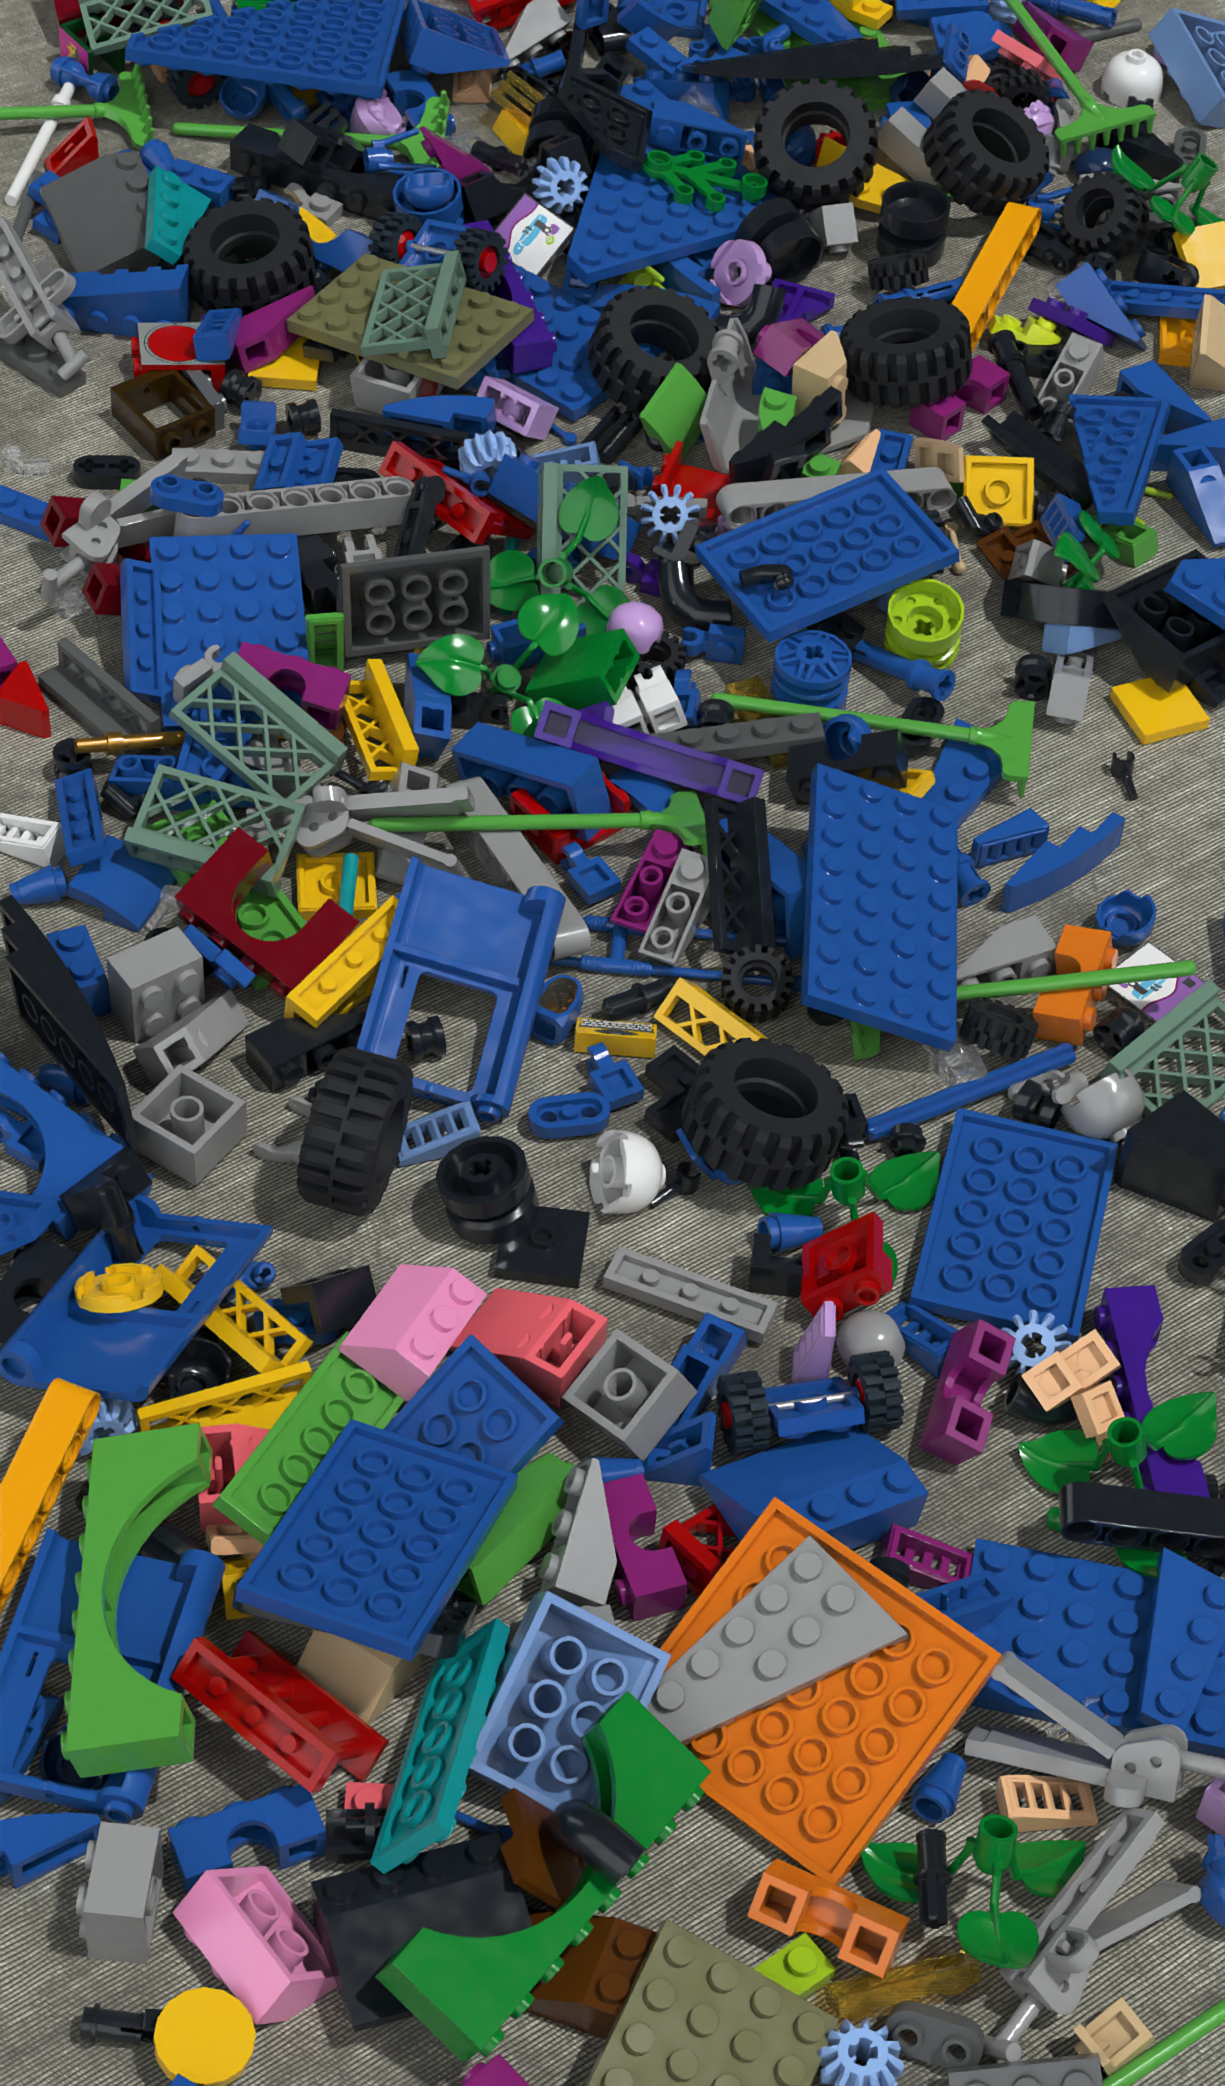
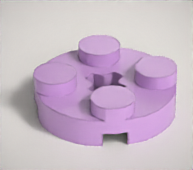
(753, 271)

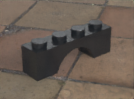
(487, 197)

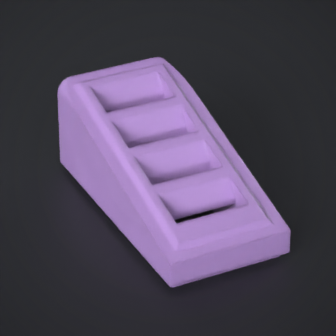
(815, 1348)

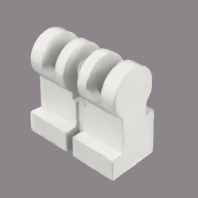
(657, 705)

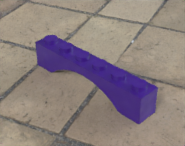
(535, 344)
(647, 754)
(1131, 1329)

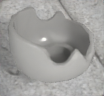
(870, 1332)

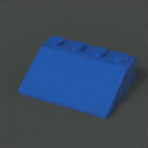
(448, 42)
(833, 1479)

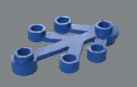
(752, 45)

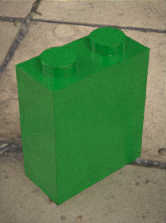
(588, 672)

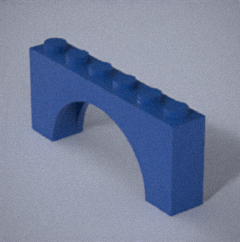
(70, 1139)

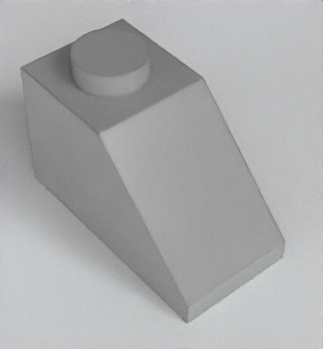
(835, 226)
(1037, 564)

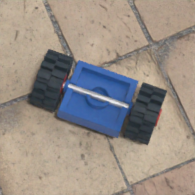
(411, 243)
(810, 1405)

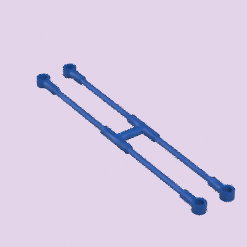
(618, 964)

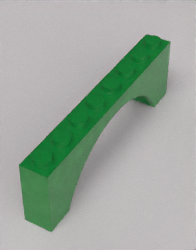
(473, 1984)

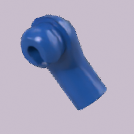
(256, 1276)

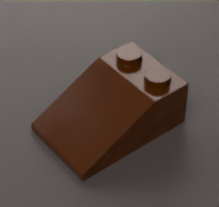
(594, 1977)

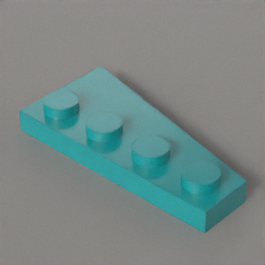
(171, 213)

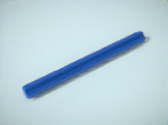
(970, 1091)

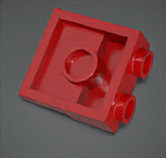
(846, 1267)

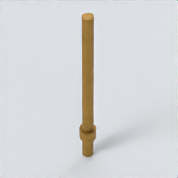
(115, 743)

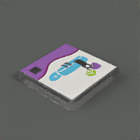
(534, 235)
(1154, 997)

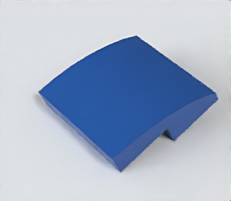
(298, 462)
(121, 886)

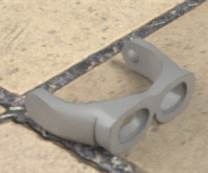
(1070, 1085)
(290, 1152)

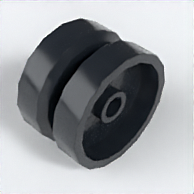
(487, 1190)

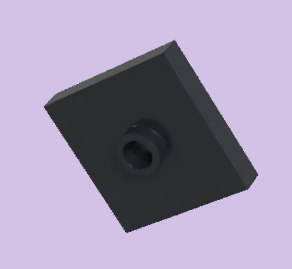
(547, 1250)

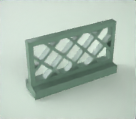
(150, 26)
(440, 308)
(550, 532)
(285, 718)
(191, 856)
(1170, 1031)

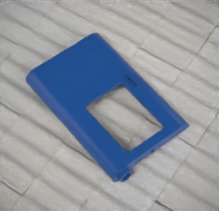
(478, 941)
(133, 1349)
(157, 1620)

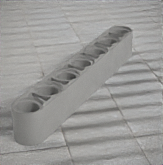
(754, 500)
(306, 509)
(517, 867)

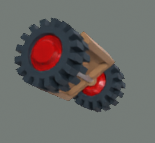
(187, 85)

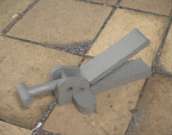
(37, 301)
(113, 524)
(338, 818)
(1127, 1766)
(1074, 1934)

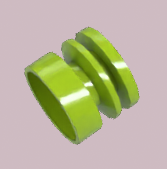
(925, 622)

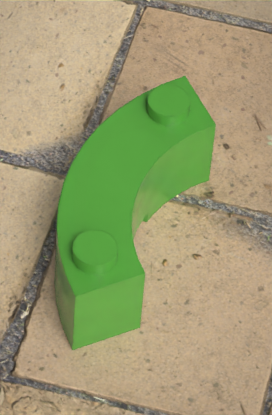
(781, 408)

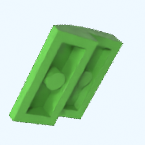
(675, 410)

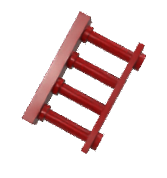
(280, 1710)

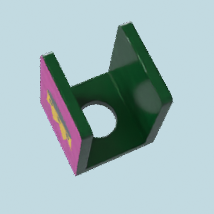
(72, 46)

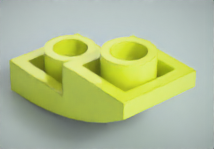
(1034, 331)

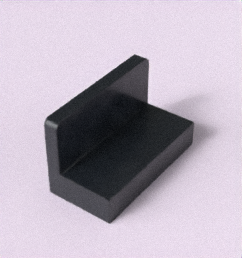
(334, 1297)

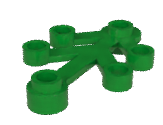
(663, 166)

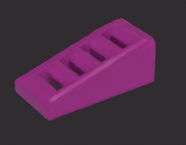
(916, 1544)

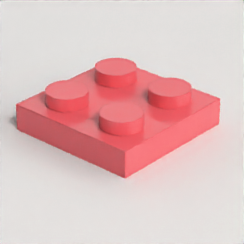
(1024, 56)

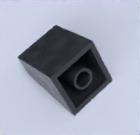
(1177, 1158)

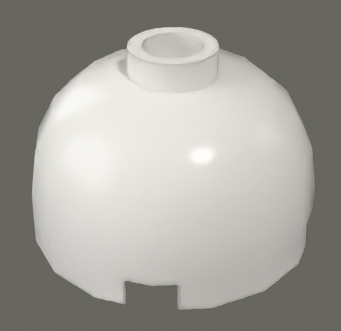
(1134, 75)
(626, 1173)

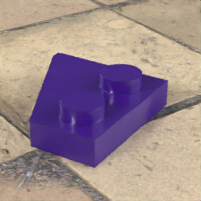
(803, 301)
(1073, 319)

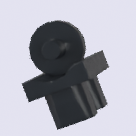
(352, 1833)

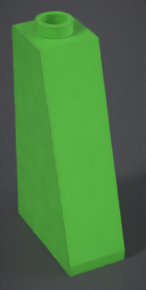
(520, 1529)

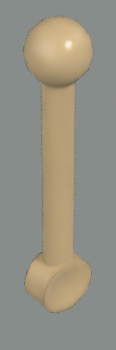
(951, 529)

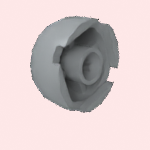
(1107, 1108)

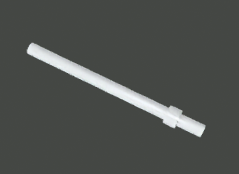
(38, 147)

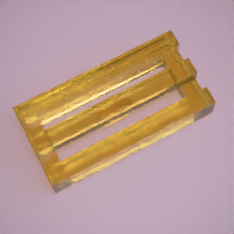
(505, 87)

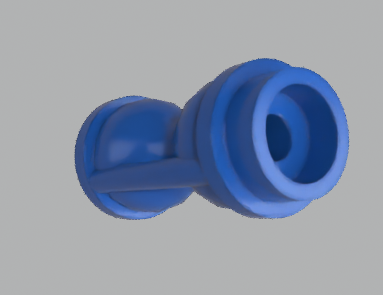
(99, 85)

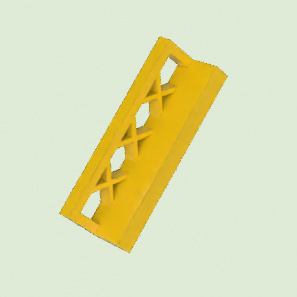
(388, 723)
(343, 969)
(715, 1012)
(235, 1332)
(259, 1410)

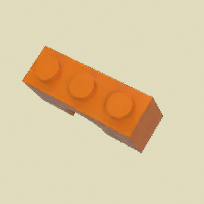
(1070, 1013)
(802, 1902)

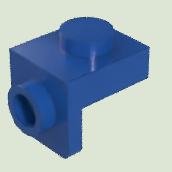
(257, 423)

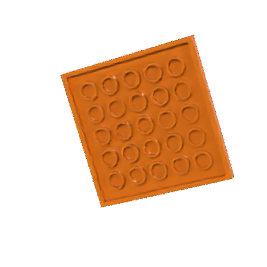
(841, 1754)

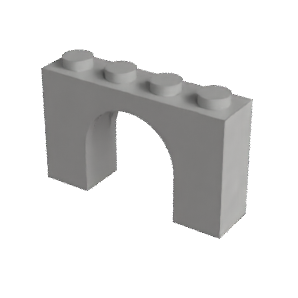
(903, 135)

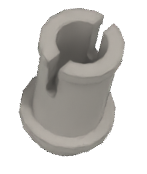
(1054, 151)

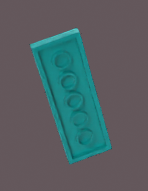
(441, 1748)

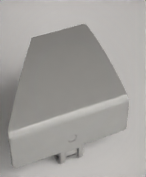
(732, 409)

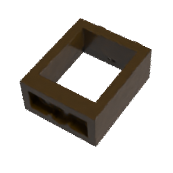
(165, 386)

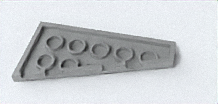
(773, 1643)

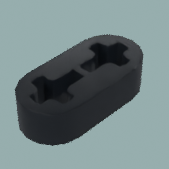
(105, 471)

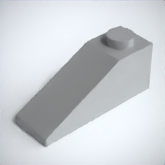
(1070, 687)

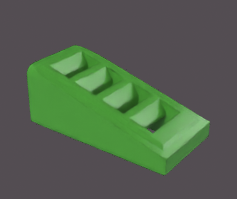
(1135, 542)
(326, 647)

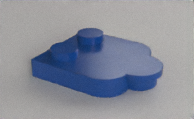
(979, 28)

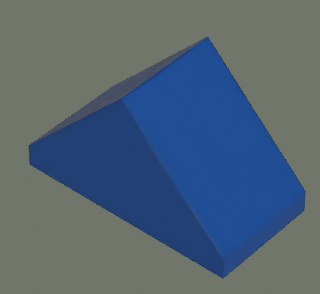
(683, 1452)

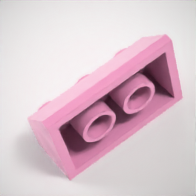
(412, 1325)
(256, 1941)

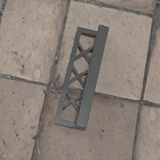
(97, 697)

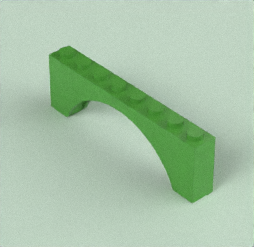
(113, 1711)

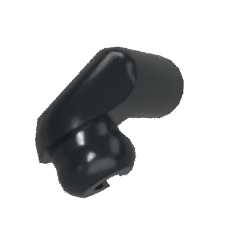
(975, 521)
(765, 573)
(122, 803)

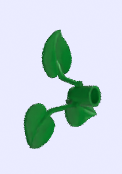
(1195, 177)
(590, 513)
(1072, 551)
(456, 659)
(905, 1182)
(1181, 1426)
(991, 1936)

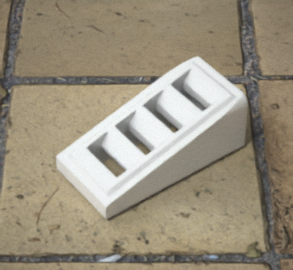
(46, 850)

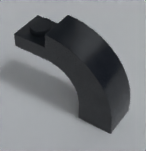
(1056, 604)

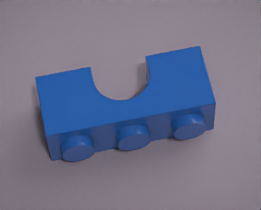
(409, 94)
(281, 1821)

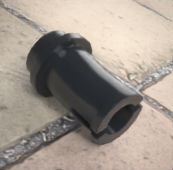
(111, 2025)

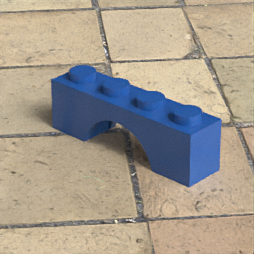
(336, 253)

